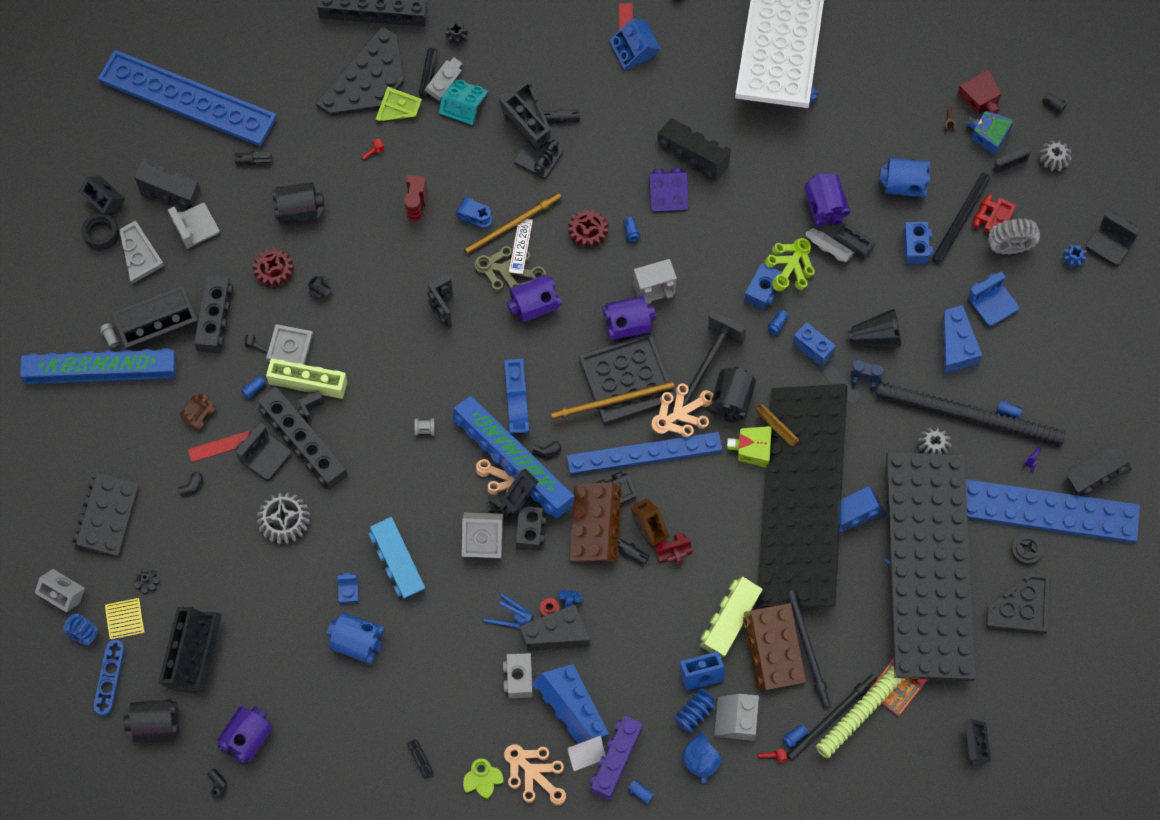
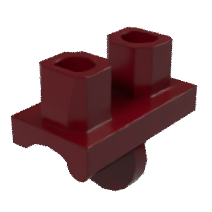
(674, 550)

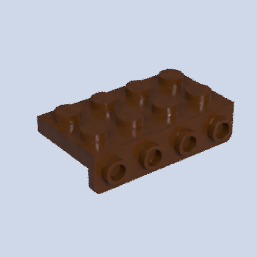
(595, 522)
(774, 647)

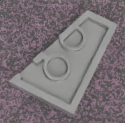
(139, 252)

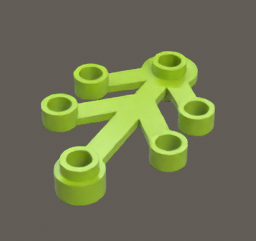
(801, 248)

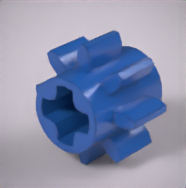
(1074, 256)

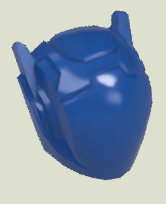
(701, 757)

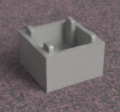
(655, 281)
(482, 535)

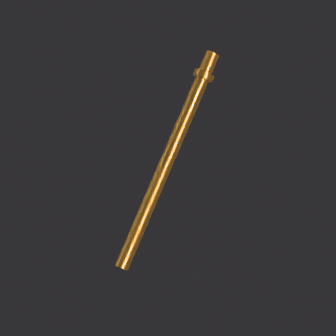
(565, 412)

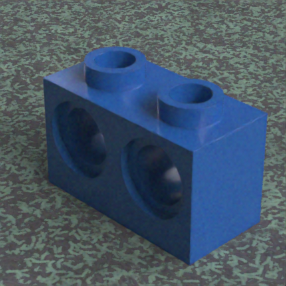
(914, 242)

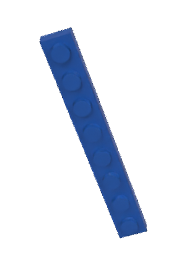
(644, 453)

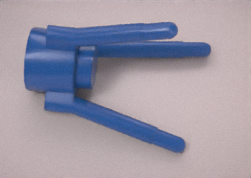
(522, 615)

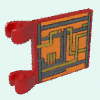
(903, 694)

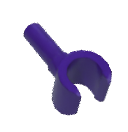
(1031, 460)

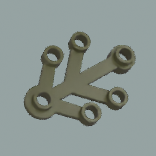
(504, 268)

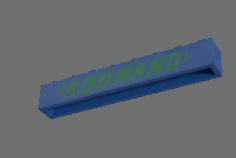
(98, 366)
(512, 455)

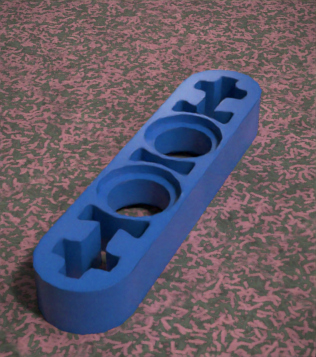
(109, 678)

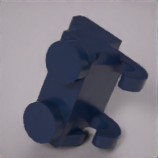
(866, 372)

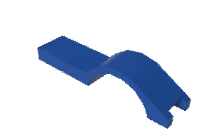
(516, 396)

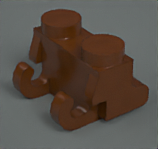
(197, 410)

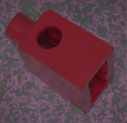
(981, 93)

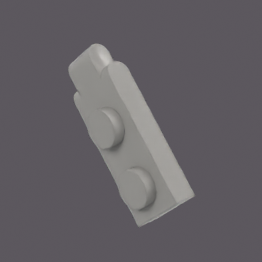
(444, 78)
(830, 245)

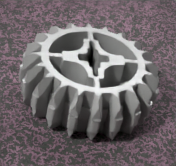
(1014, 236)
(276, 518)

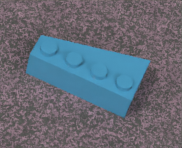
(396, 557)

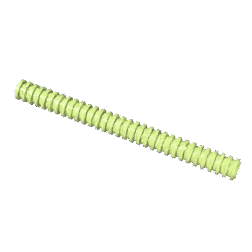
(857, 715)

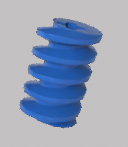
(694, 710)

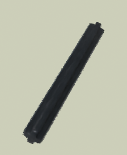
(961, 218)

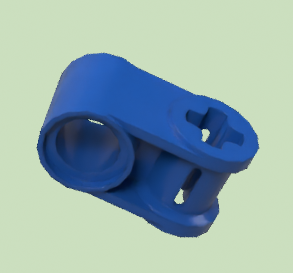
(474, 213)

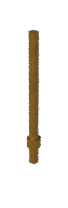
(543, 205)

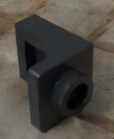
(308, 403)

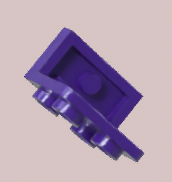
(668, 190)

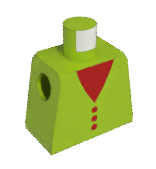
(752, 445)

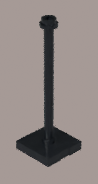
(726, 328)

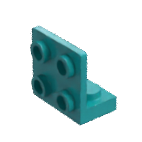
(462, 101)

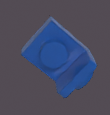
(348, 588)

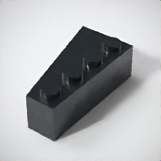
(694, 149)

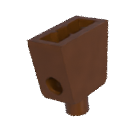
(646, 514)

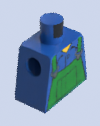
(990, 130)

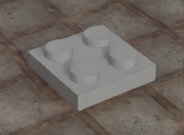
(289, 344)

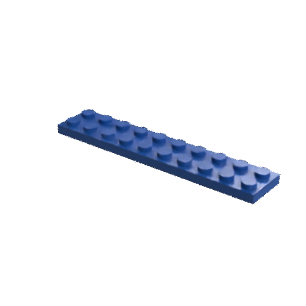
(187, 98)
(1052, 511)

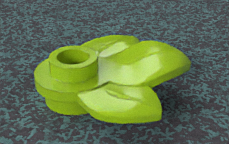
(483, 781)

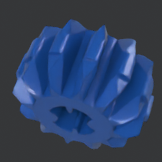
(80, 629)

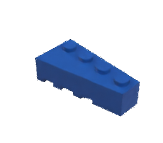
(571, 702)

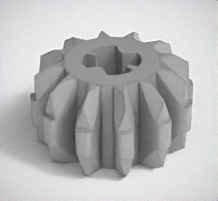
(1061, 158)
(931, 437)

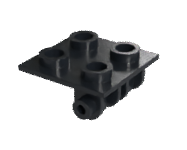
(540, 159)

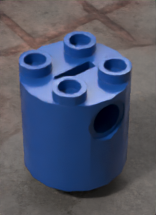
(905, 177)
(355, 637)

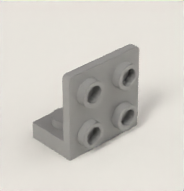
(194, 224)

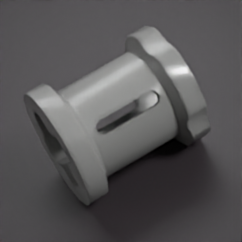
(424, 427)

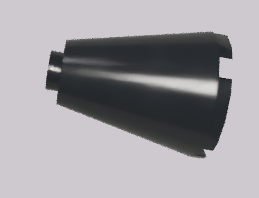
(877, 331)

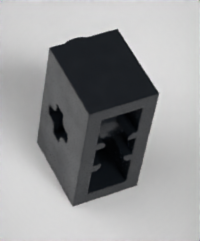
(102, 194)

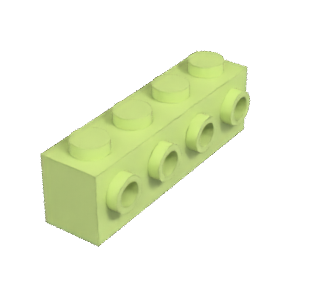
(306, 378)
(730, 617)

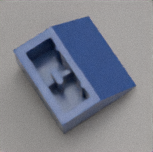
(634, 43)

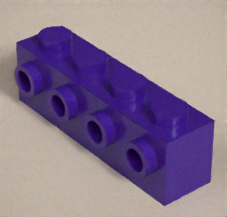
(618, 755)

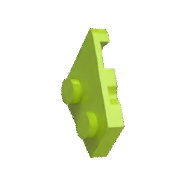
(398, 105)

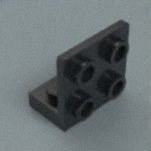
(439, 292)

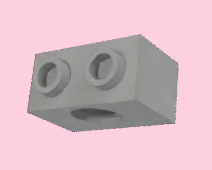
(59, 590)
(518, 663)

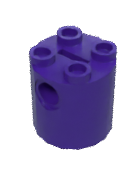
(826, 199)
(527, 298)
(634, 314)
(250, 728)

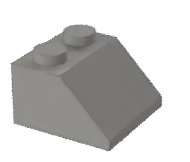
(736, 716)

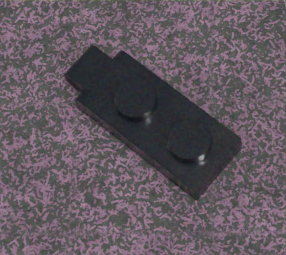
(518, 493)

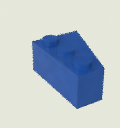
(959, 341)
(859, 509)

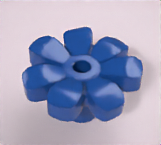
(569, 597)

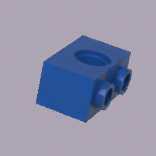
(755, 294)
(814, 344)
(702, 671)

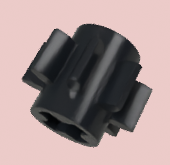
(456, 33)
(319, 287)

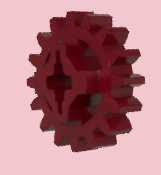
(582, 222)
(273, 267)

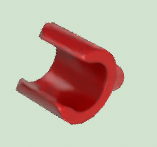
(377, 147)
(780, 755)

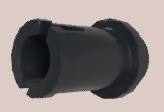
(1054, 102)

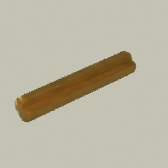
(777, 425)

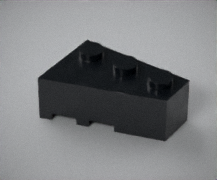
(527, 114)

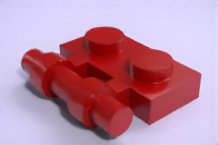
(1001, 211)

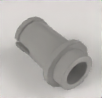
(109, 334)

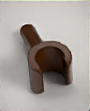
(949, 120)

